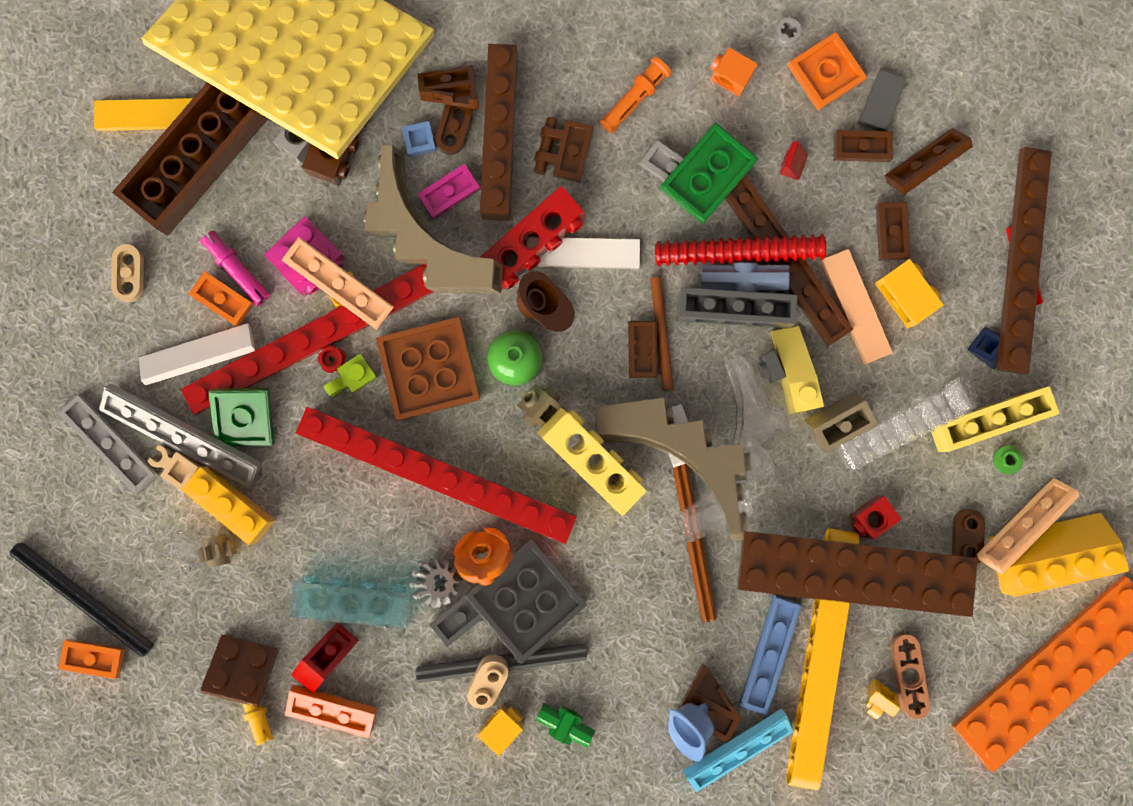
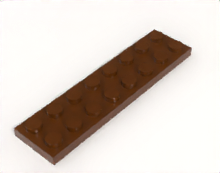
(857, 573)

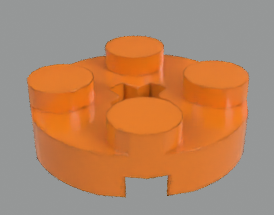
(492, 565)

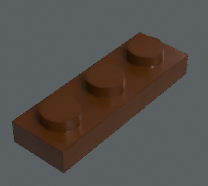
(928, 160)

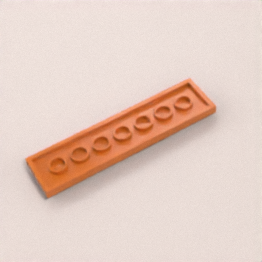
(1051, 678)

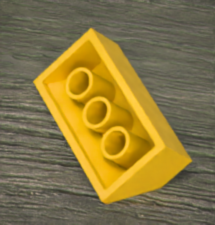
(1066, 555)

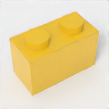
(909, 293)

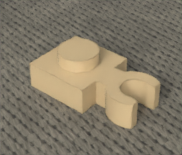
(177, 467)

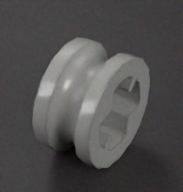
(792, 25)

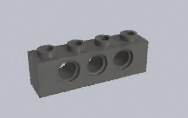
(736, 308)

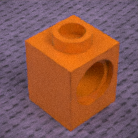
(733, 71)

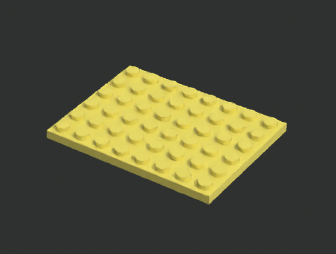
(296, 61)

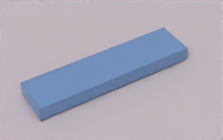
(770, 655)

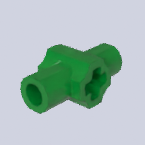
(565, 725)

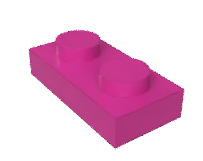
(448, 191)

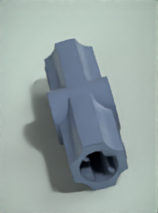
(746, 277)

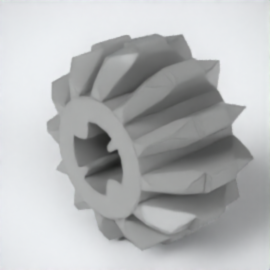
(425, 580)

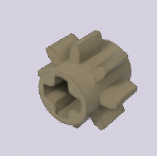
(216, 551)

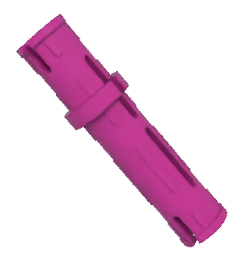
(227, 259)

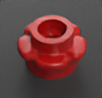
(326, 354)

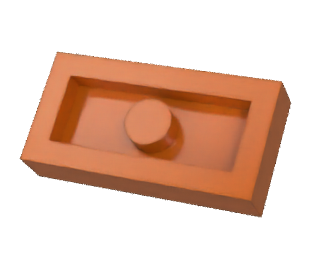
(221, 299)
(91, 658)

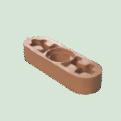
(906, 697)

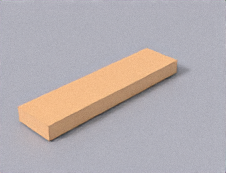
(337, 283)
(856, 306)
(1028, 525)

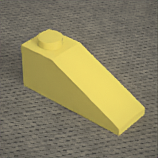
(801, 382)

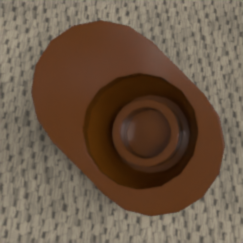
(544, 301)

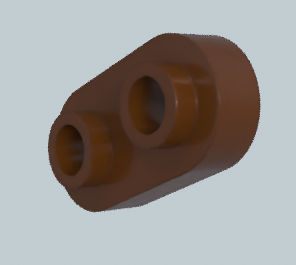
(453, 127)
(965, 537)

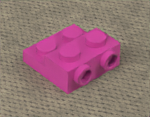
(311, 235)

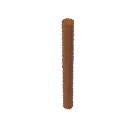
(662, 334)

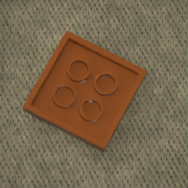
(428, 369)

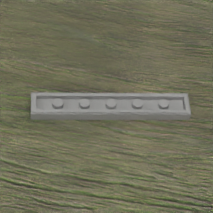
(180, 436)

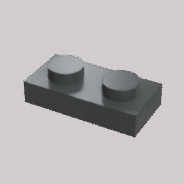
(455, 621)

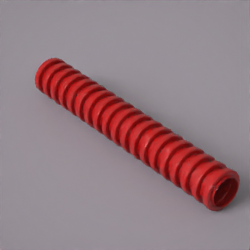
(741, 250)

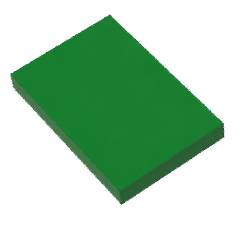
(708, 173)

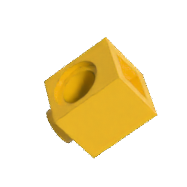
(501, 729)

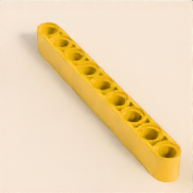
(818, 685)

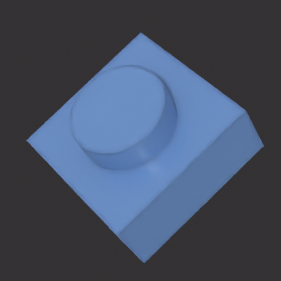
(419, 139)

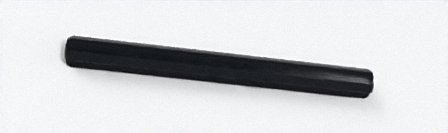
(81, 599)

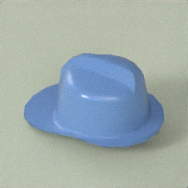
(691, 729)

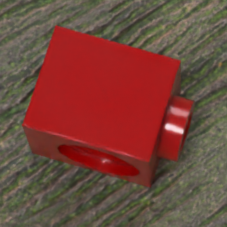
(886, 517)

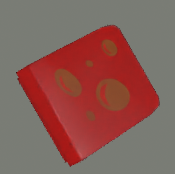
(794, 161)

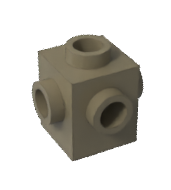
(539, 405)

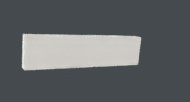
(591, 253)
(196, 354)

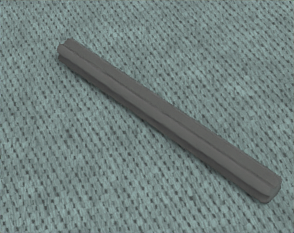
(468, 667)

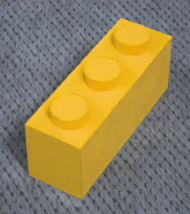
(228, 505)

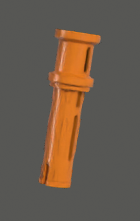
(643, 86)

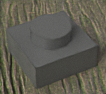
(771, 368)

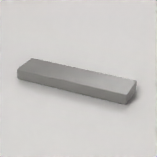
(108, 443)

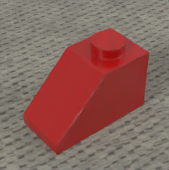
(324, 657)

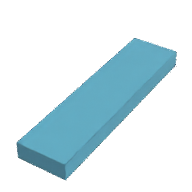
(739, 750)

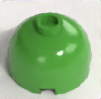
(515, 357)

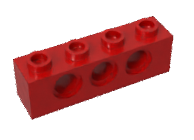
(536, 223)

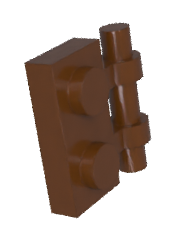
(572, 149)

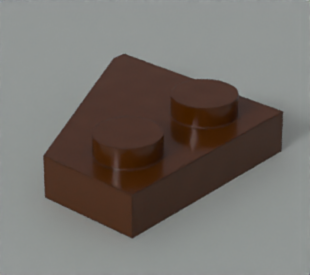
(449, 87)
(720, 709)

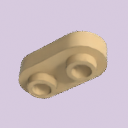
(126, 274)
(487, 684)

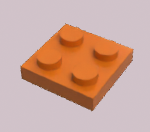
(827, 71)

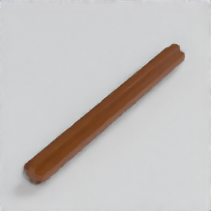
(695, 549)

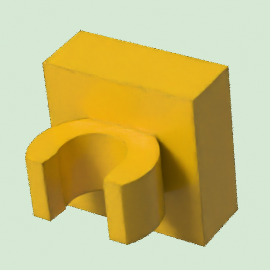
(881, 700)

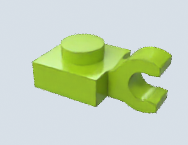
(353, 374)

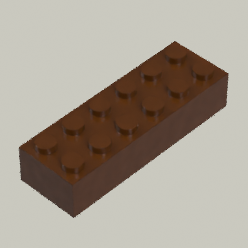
(188, 157)

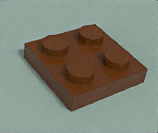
(239, 671)

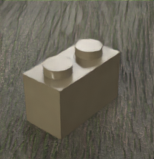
(840, 422)

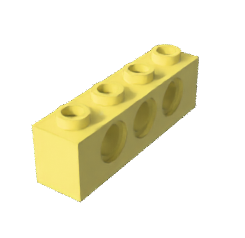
(996, 419)
(619, 495)

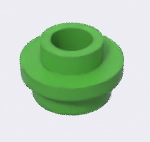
(1000, 463)

